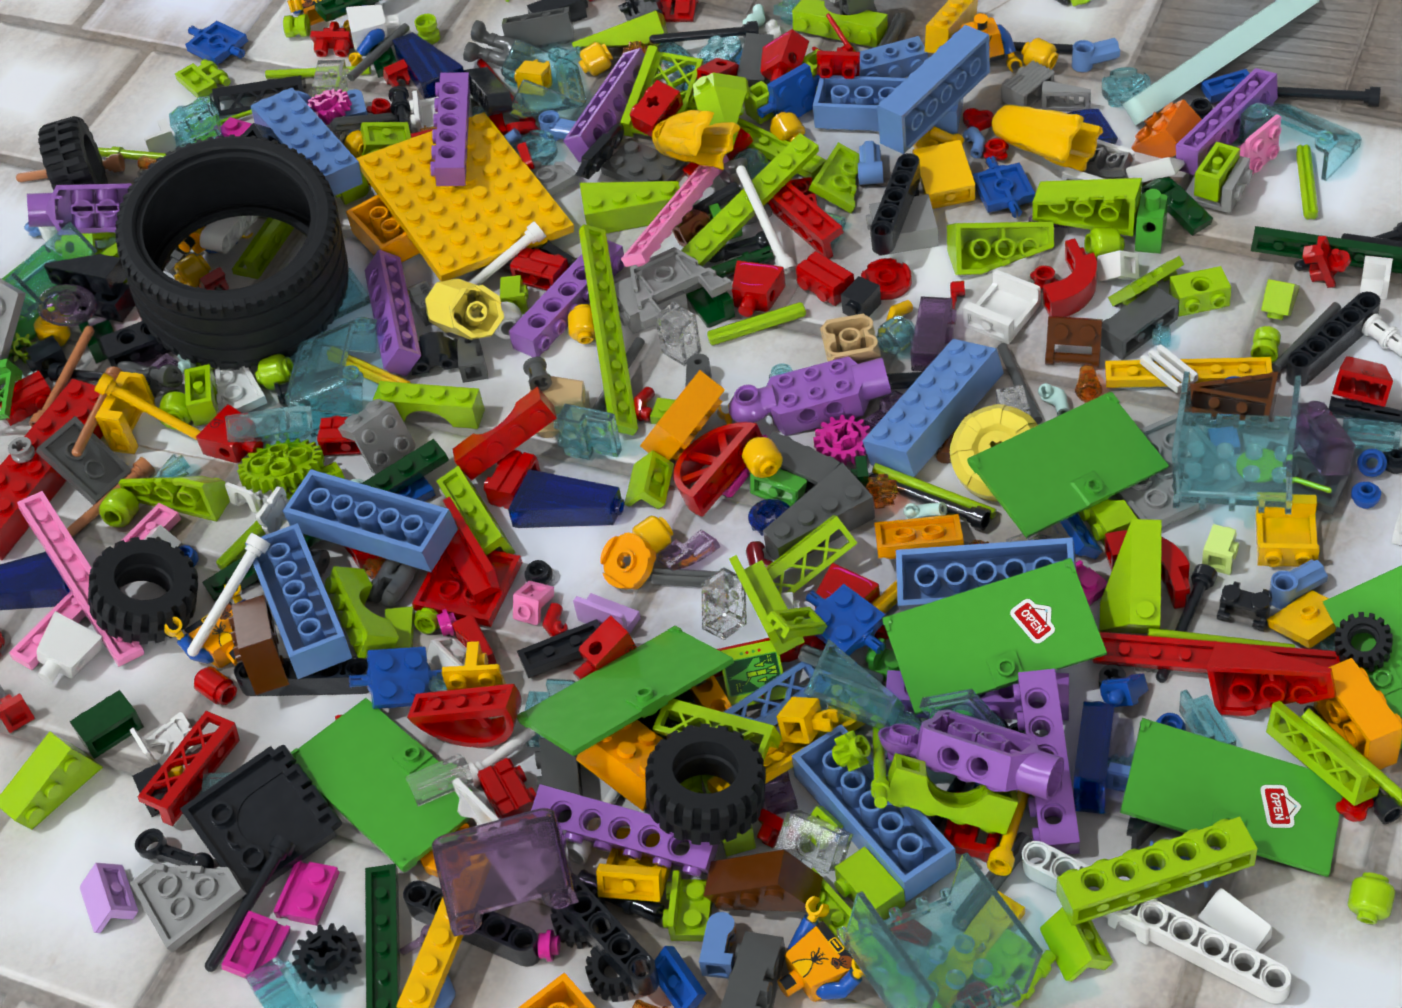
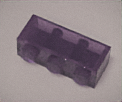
(932, 330)
(1325, 440)

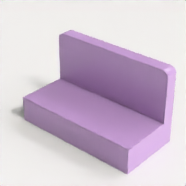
(600, 608)
(107, 895)

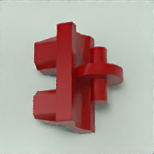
(332, 38)
(838, 63)
(1327, 261)

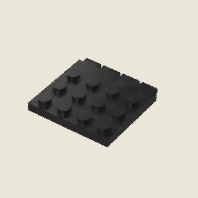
(253, 805)

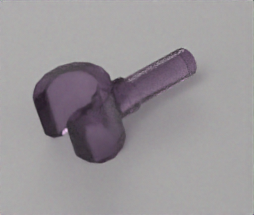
(416, 943)

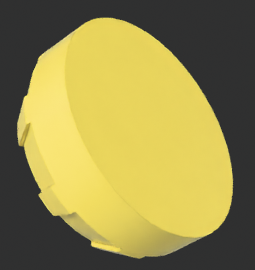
(980, 432)

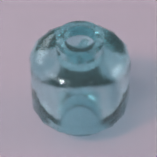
(895, 335)

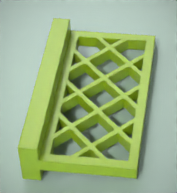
(649, 74)

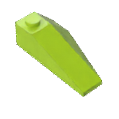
(634, 30)
(722, 96)
(987, 246)
(188, 495)
(1134, 587)

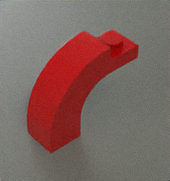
(1076, 290)
(1173, 566)

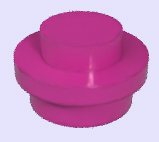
(445, 621)
(548, 945)

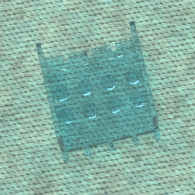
(1235, 459)
(945, 952)

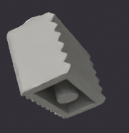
(1026, 85)

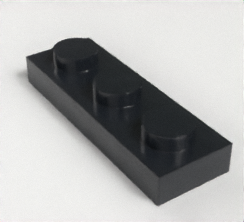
(555, 650)

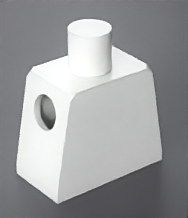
(66, 648)

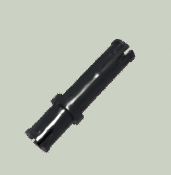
(1361, 410)
(645, 909)

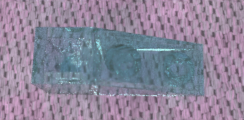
(270, 424)

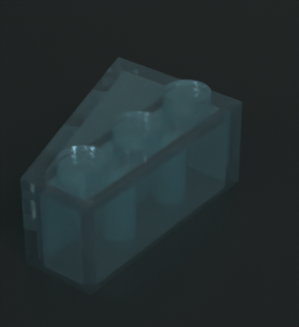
(852, 690)

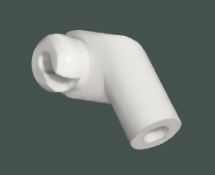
(773, 28)

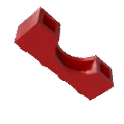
(526, 419)

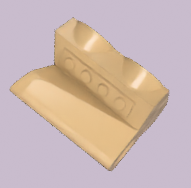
(850, 337)
(564, 392)

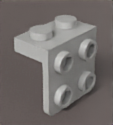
(1232, 189)
(379, 434)

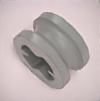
(24, 455)

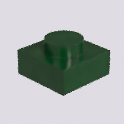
(861, 470)

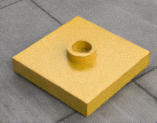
(1304, 620)

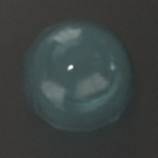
(755, 159)

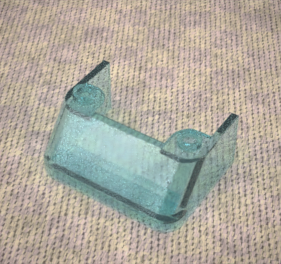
(31, 274)

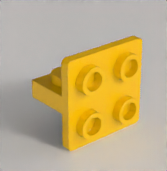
(474, 673)

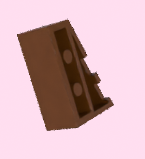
(1237, 395)
(256, 644)
(762, 883)

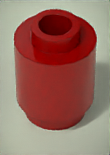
(215, 686)

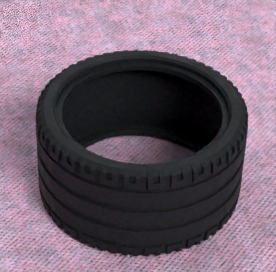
(219, 182)

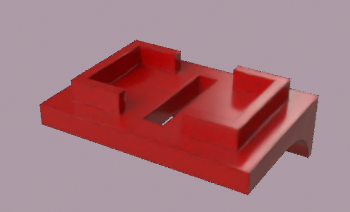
(683, 11)

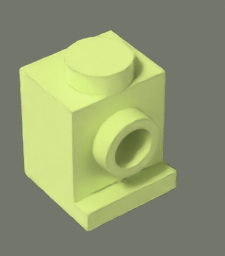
(1221, 549)

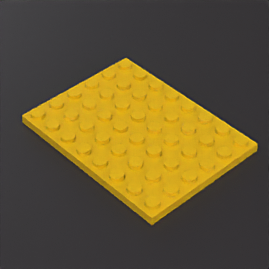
(468, 224)

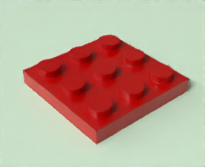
(446, 590)

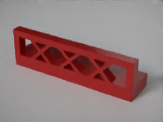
(805, 218)
(470, 559)
(189, 783)

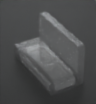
(437, 779)

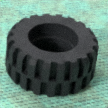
(70, 153)
(147, 562)
(700, 815)

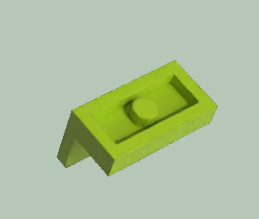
(650, 480)
(1075, 946)

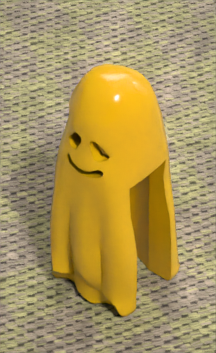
(1048, 133)
(691, 139)

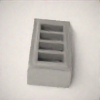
(1052, 89)

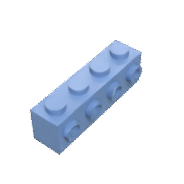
(893, 59)

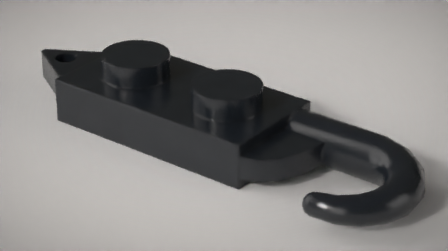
(600, 152)

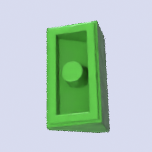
(780, 486)

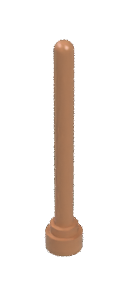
(113, 163)
(66, 372)
(91, 421)
(140, 469)

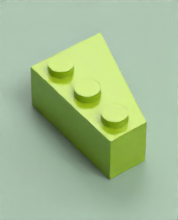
(46, 780)

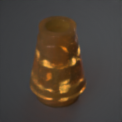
(1088, 384)

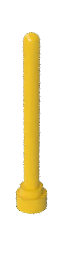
(108, 386)
(1001, 858)

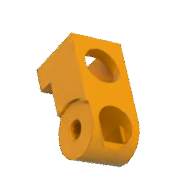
(710, 695)

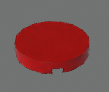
(890, 275)

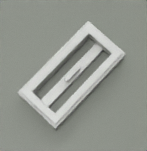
(1172, 365)

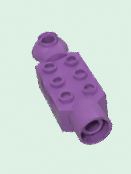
(87, 206)
(812, 395)
(977, 753)

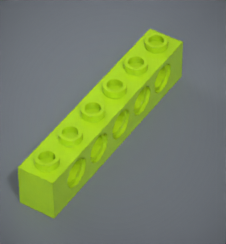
(1145, 884)

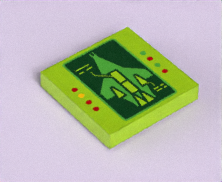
(752, 668)

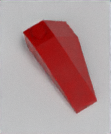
(1254, 679)

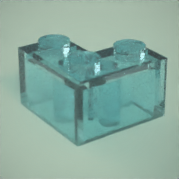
(277, 986)

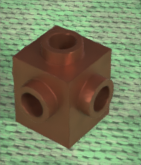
(690, 226)

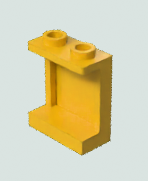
(945, 174)
(119, 417)
(1287, 538)
(631, 878)

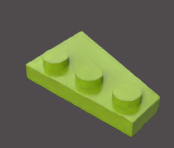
(838, 178)
(1129, 293)

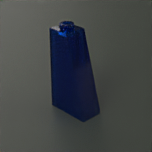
(424, 62)
(564, 502)
(31, 583)
(1093, 757)

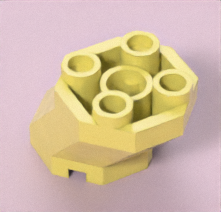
(464, 309)

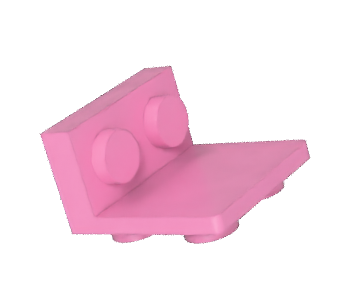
(1262, 144)

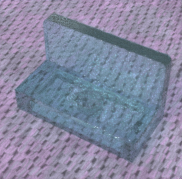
(1204, 718)

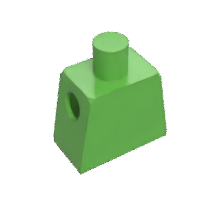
(1154, 210)

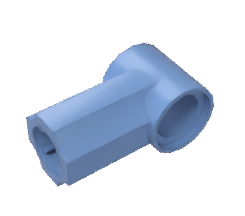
(1088, 53)
(558, 127)
(870, 166)
(1289, 585)

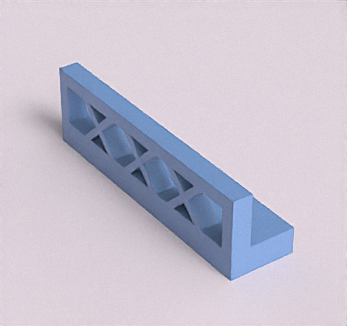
(769, 716)

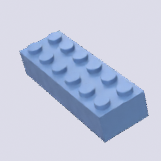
(933, 89)
(854, 103)
(304, 131)
(933, 406)
(371, 520)
(948, 570)
(300, 603)
(896, 836)

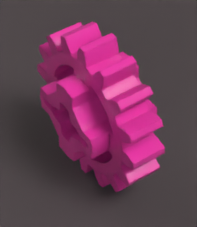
(330, 105)
(842, 439)

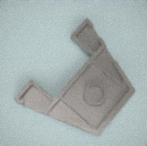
(670, 274)

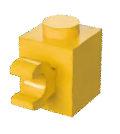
(535, 72)
(803, 719)

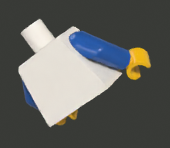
(367, 28)

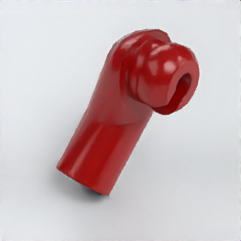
(640, 403)
(552, 623)

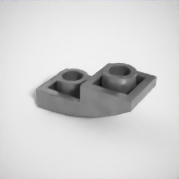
(1109, 164)

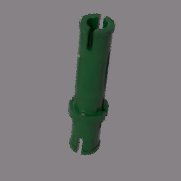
(759, 256)

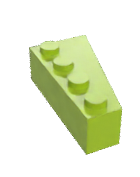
(1089, 203)
(625, 204)

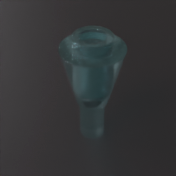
(174, 467)

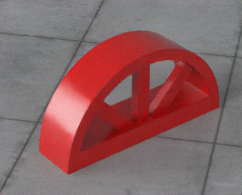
(727, 444)
(463, 714)

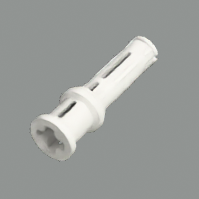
(1386, 335)

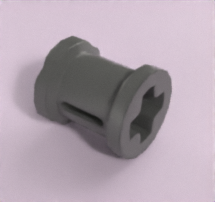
(538, 376)

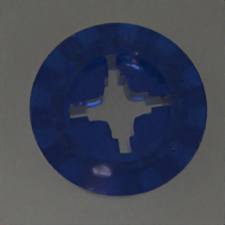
(763, 510)

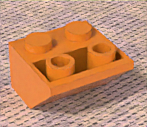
(1165, 130)

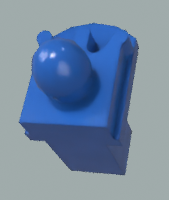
(1124, 690)

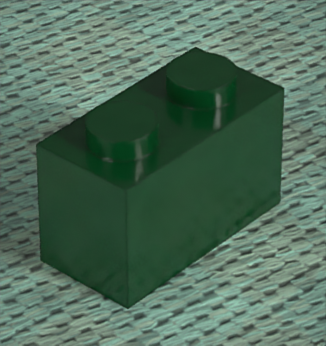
(106, 724)

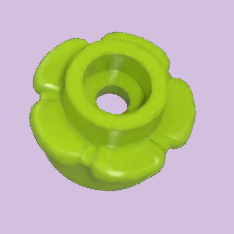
(426, 620)

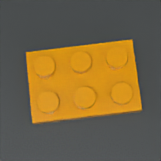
(917, 533)

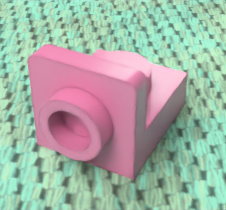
(530, 600)

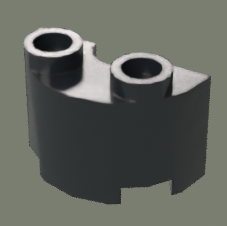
(436, 351)

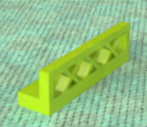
(262, 248)
(474, 511)
(803, 547)
(764, 599)
(696, 715)
(1320, 755)

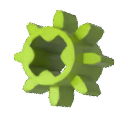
(23, 341)
(851, 751)

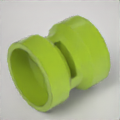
(296, 25)
(427, 28)
(1266, 343)

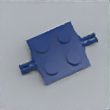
(216, 42)
(791, 92)
(1003, 187)
(849, 620)
(395, 676)

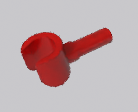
(957, 289)

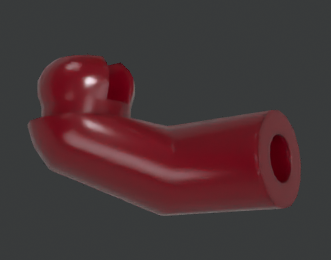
(755, 553)

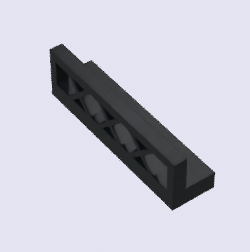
(260, 88)

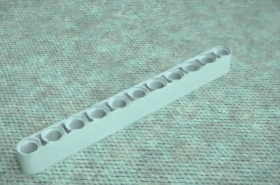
(1214, 58)

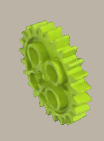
(280, 465)

